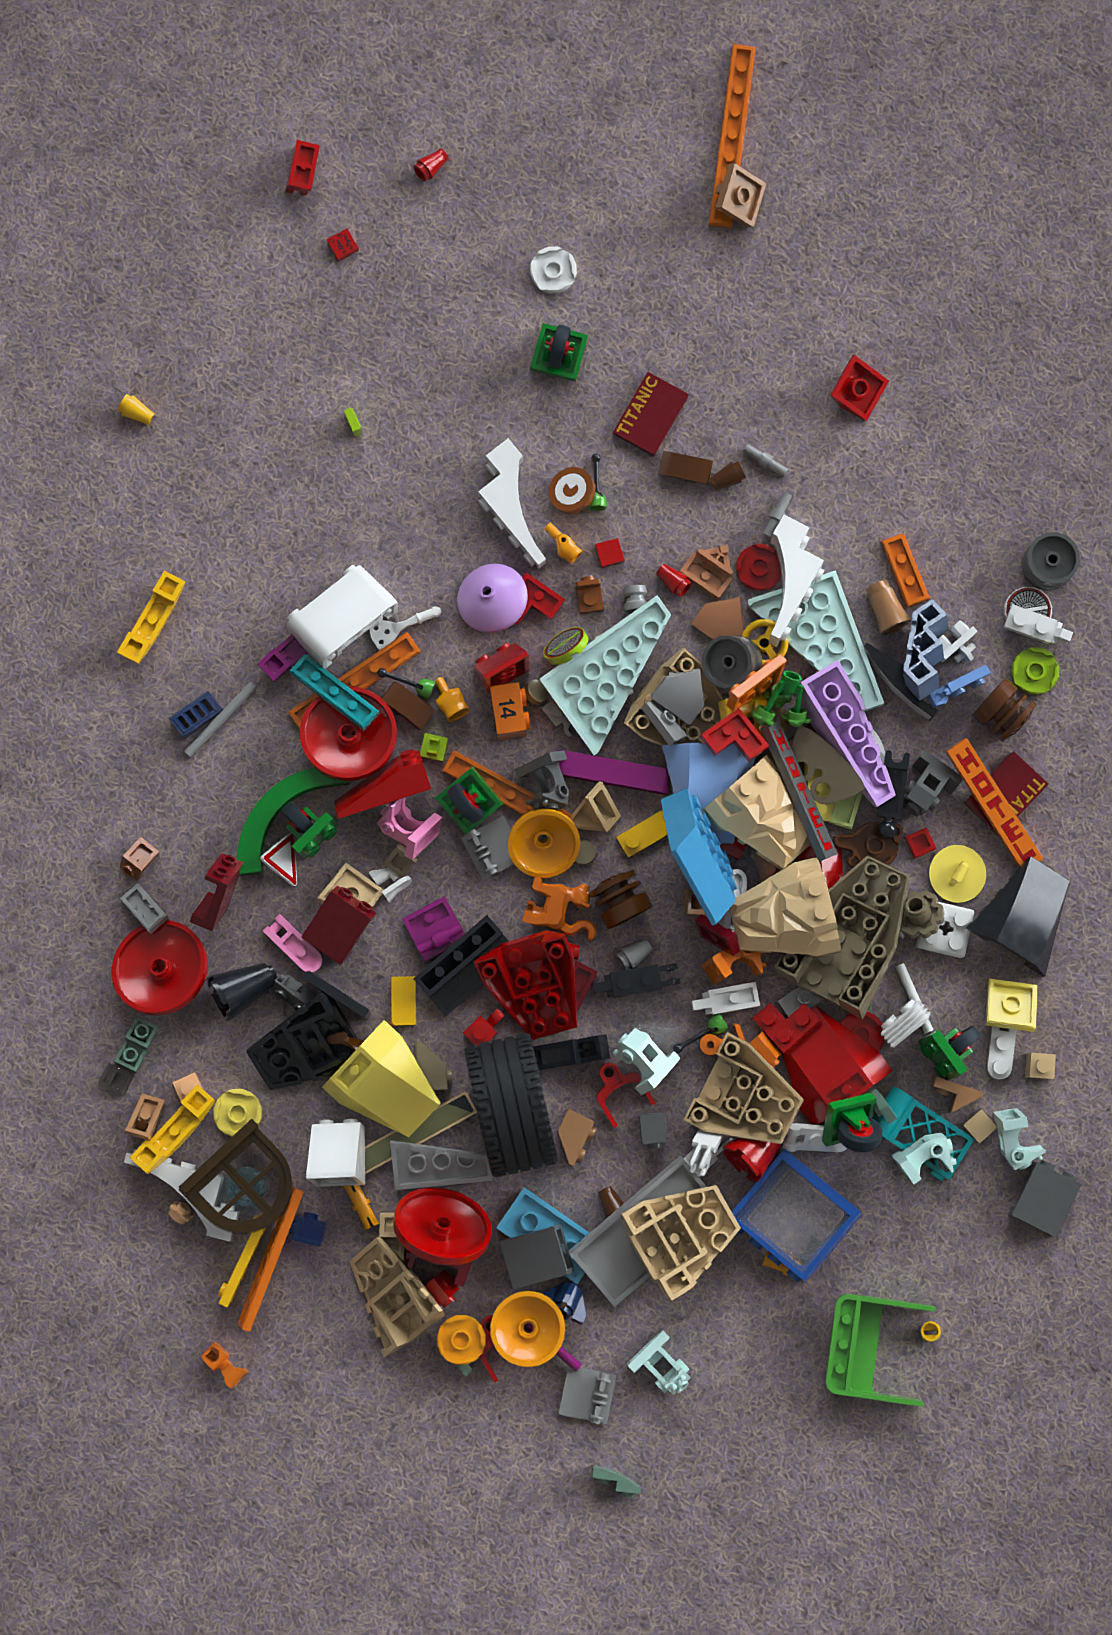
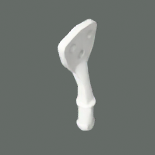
(396, 628)

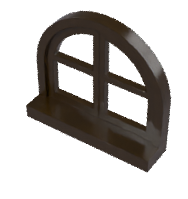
(220, 1162)

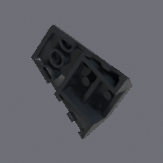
(1025, 914)
(299, 1045)

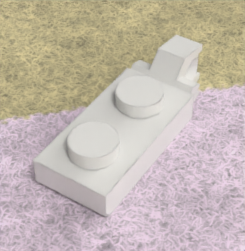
(1036, 626)
(728, 999)

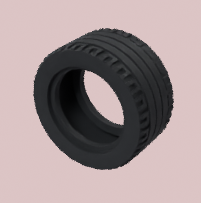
(510, 1105)

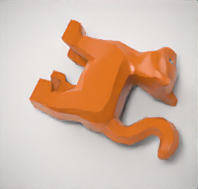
(555, 908)

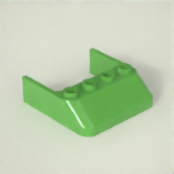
(855, 1346)

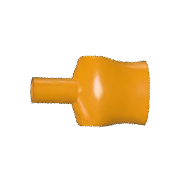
(565, 546)
(451, 701)

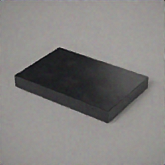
(336, 994)

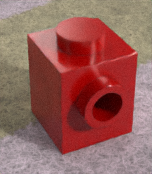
(442, 1288)

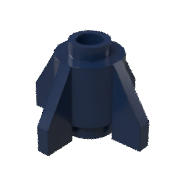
(569, 1300)

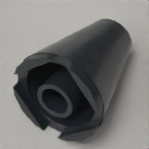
(240, 988)

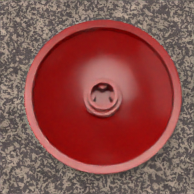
(340, 747)
(159, 969)
(442, 1226)

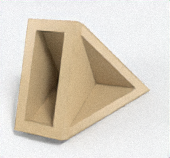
(596, 811)

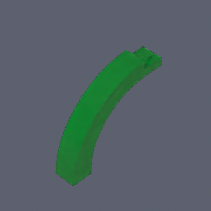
(267, 809)

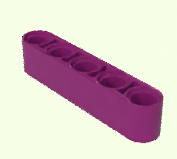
(615, 773)

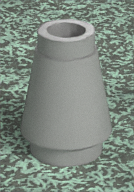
(633, 954)

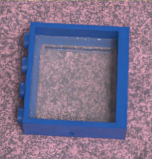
(795, 1216)

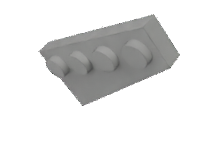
(436, 1166)

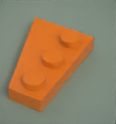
(756, 683)

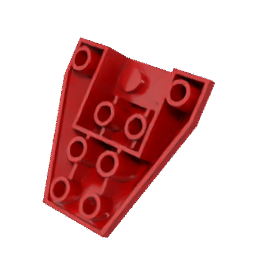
(533, 982)
(832, 1066)

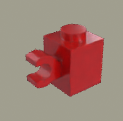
(483, 1030)

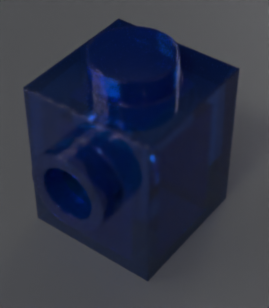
(308, 1229)

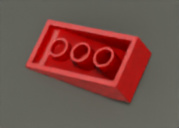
(502, 667)
(394, 781)

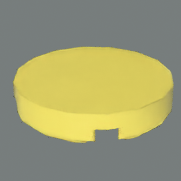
(246, 1108)

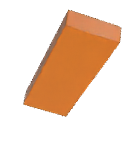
(905, 570)

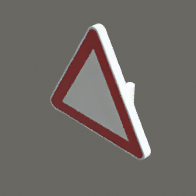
(282, 859)

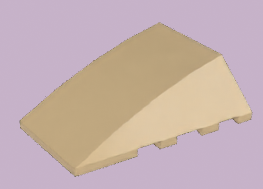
(394, 1296)

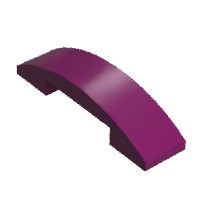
(282, 658)

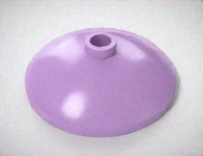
(499, 608)

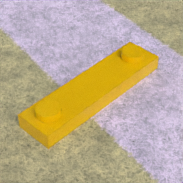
(643, 834)
(229, 1290)

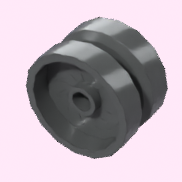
(1045, 574)
(718, 657)

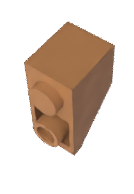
(573, 1133)

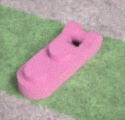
(297, 948)

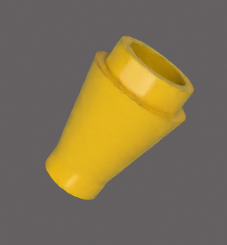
(134, 409)

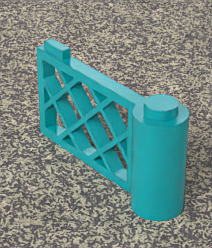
(902, 1106)

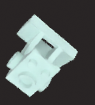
(631, 1052)
(1009, 1124)
(923, 1149)
(675, 1379)

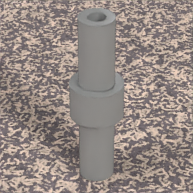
(765, 460)
(777, 514)

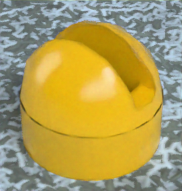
(930, 1326)

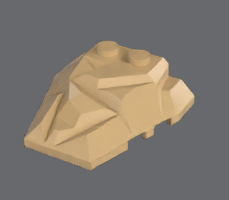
(761, 814)
(788, 913)
(680, 1236)

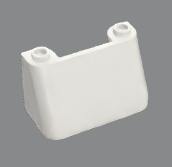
(341, 615)

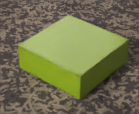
(353, 422)

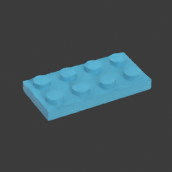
(532, 1214)

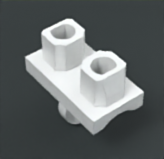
(963, 634)

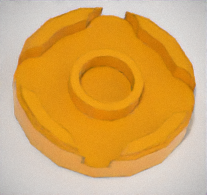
(461, 1339)

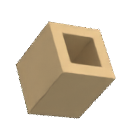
(1040, 1066)

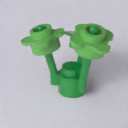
(779, 696)

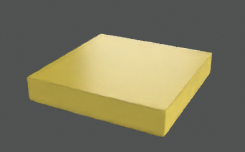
(1011, 1005)

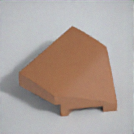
(709, 570)
(721, 618)

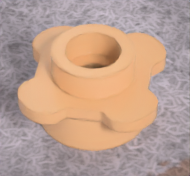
(180, 1212)

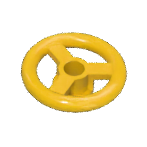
(769, 649)

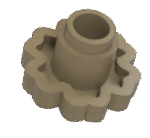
(921, 915)

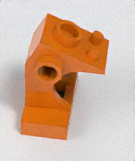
(719, 965)

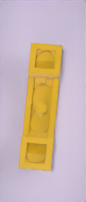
(153, 618)
(174, 1131)

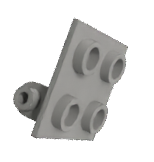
(489, 847)
(587, 1395)

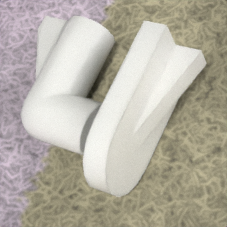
(382, 875)

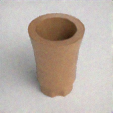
(886, 608)

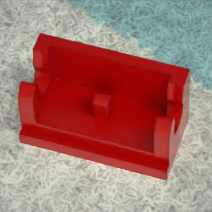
(302, 167)

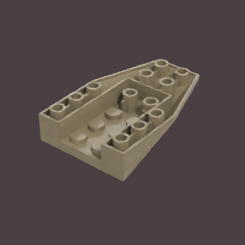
(868, 920)

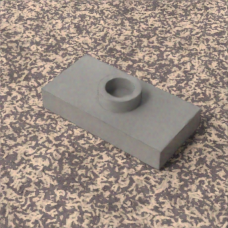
(664, 722)
(144, 908)
(796, 998)

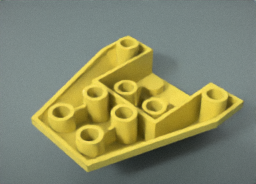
(384, 1083)

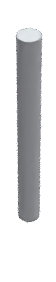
(220, 719)

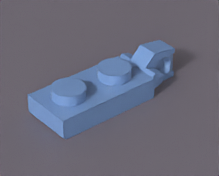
(957, 687)

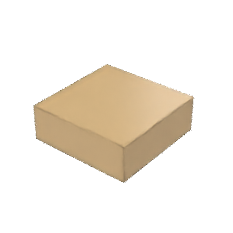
(979, 1126)

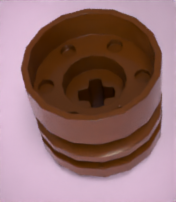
(1004, 710)
(620, 899)

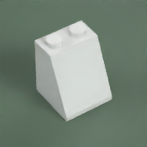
(337, 1154)

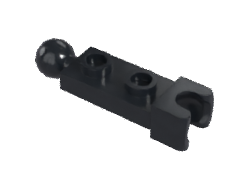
(893, 807)

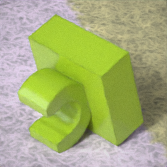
(434, 747)

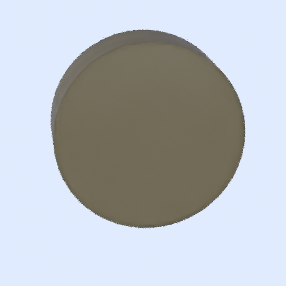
(535, 692)
(586, 853)

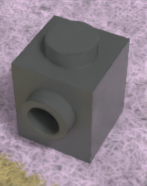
(652, 1130)

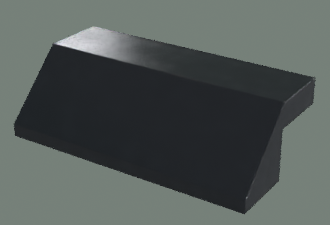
(453, 974)

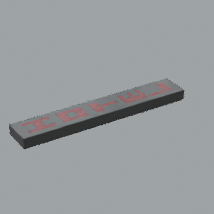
(799, 791)

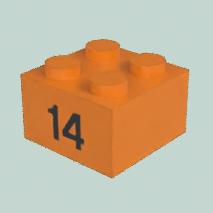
(508, 711)

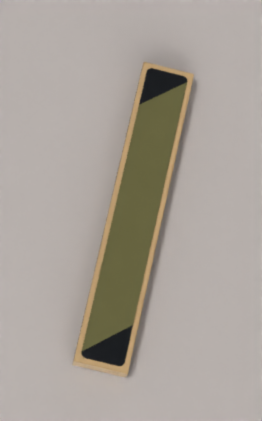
(441, 1119)

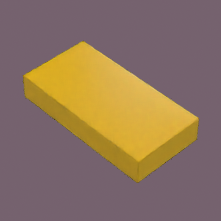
(403, 1000)

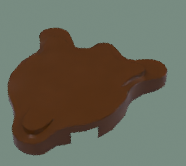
(868, 842)

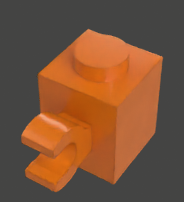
(766, 1048)

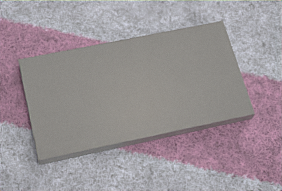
(606, 1250)

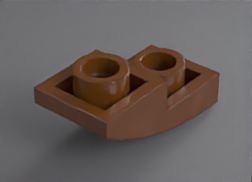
(685, 467)
(408, 705)

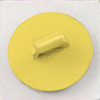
(957, 873)

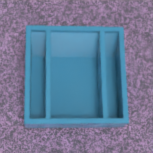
(699, 854)

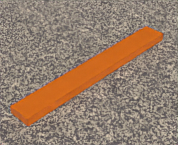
(733, 123)

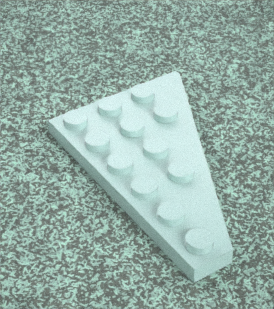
(826, 634)
(602, 676)

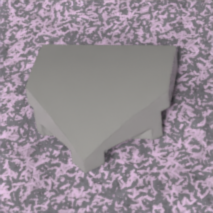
(681, 694)

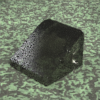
(115, 1079)

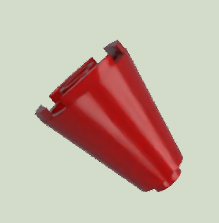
(750, 1156)

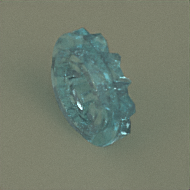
(251, 1173)

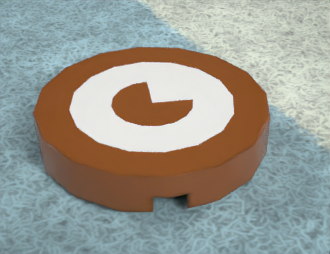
(571, 490)

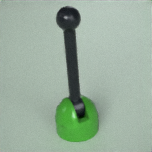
(599, 501)
(423, 686)
(715, 1025)

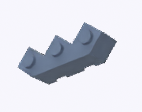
(925, 649)

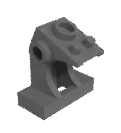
(540, 771)
(919, 796)

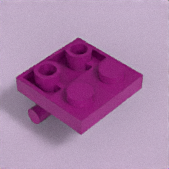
(433, 928)

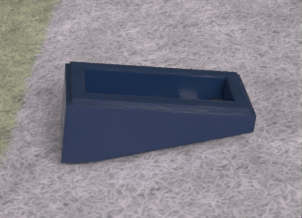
(175, 719)

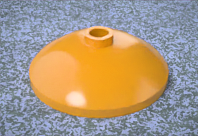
(547, 856)
(524, 1347)

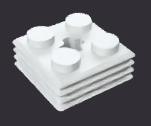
(954, 942)
(899, 1028)

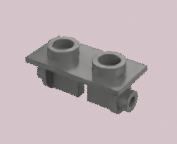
(286, 990)

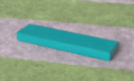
(334, 692)

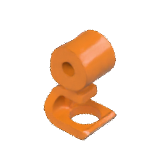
(710, 1043)
(217, 1359)

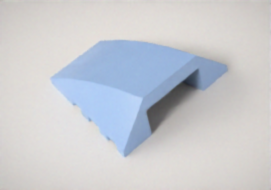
(705, 774)

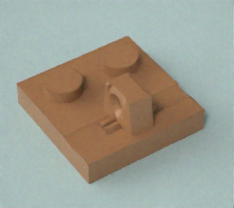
(740, 195)

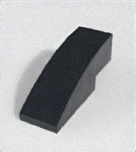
(572, 1052)

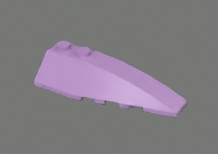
(841, 721)

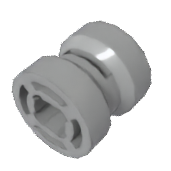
(635, 597)

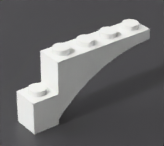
(503, 501)
(798, 573)
(177, 1174)

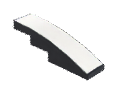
(892, 675)

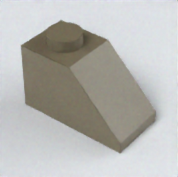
(433, 1068)

